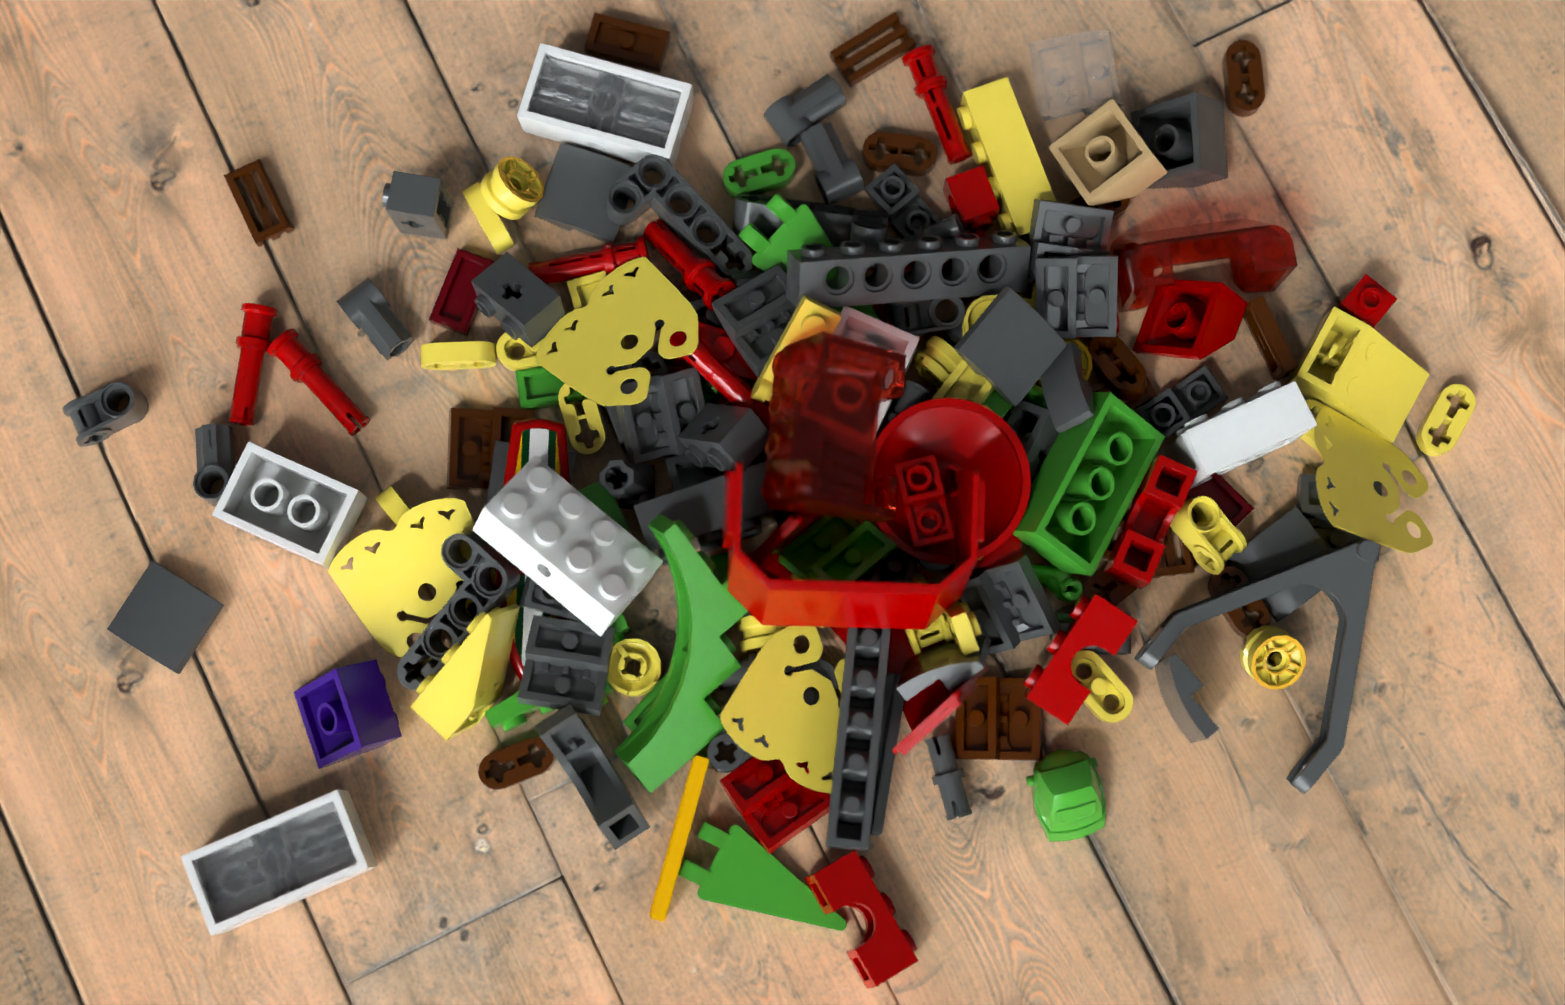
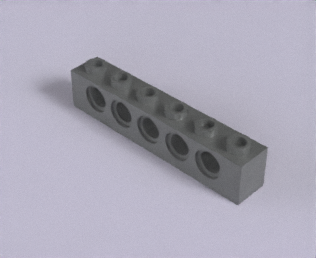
(926, 281)
(858, 739)

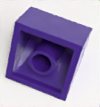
(347, 713)

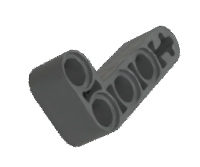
(837, 221)
(683, 225)
(453, 615)

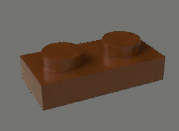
(627, 42)

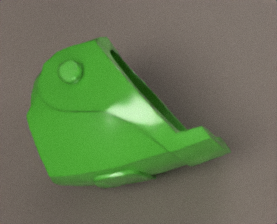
(1068, 795)

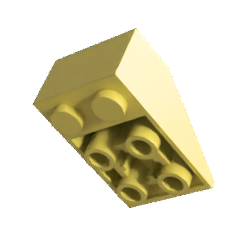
(1359, 374)
(471, 675)

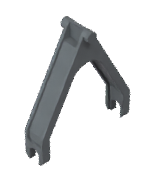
(1346, 578)

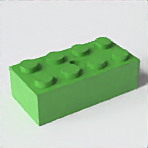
(1088, 485)

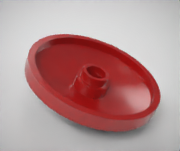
(962, 439)

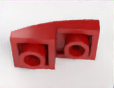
(924, 502)

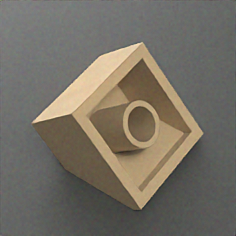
(1107, 157)

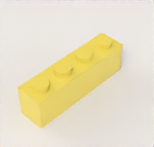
(1006, 153)

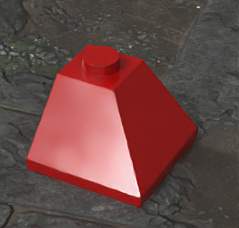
(1190, 320)

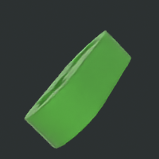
(756, 165)

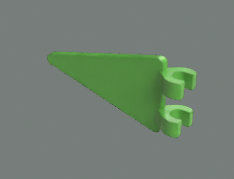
(798, 229)
(754, 880)

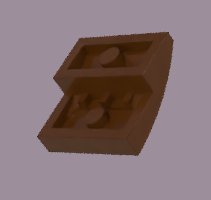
(472, 443)
(999, 723)

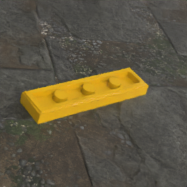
(678, 838)

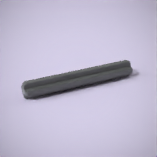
(889, 732)

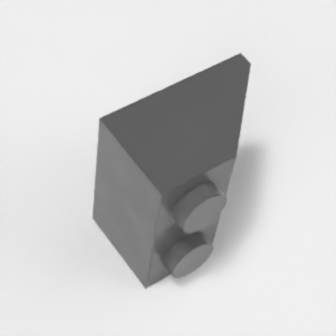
(1186, 139)

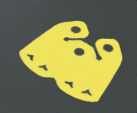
(603, 324)
(1353, 467)
(403, 562)
(776, 708)

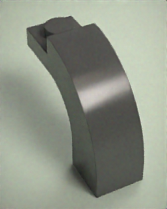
(593, 776)

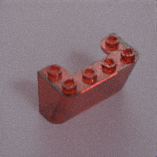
(1257, 251)
(827, 428)

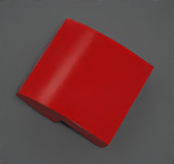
(773, 802)

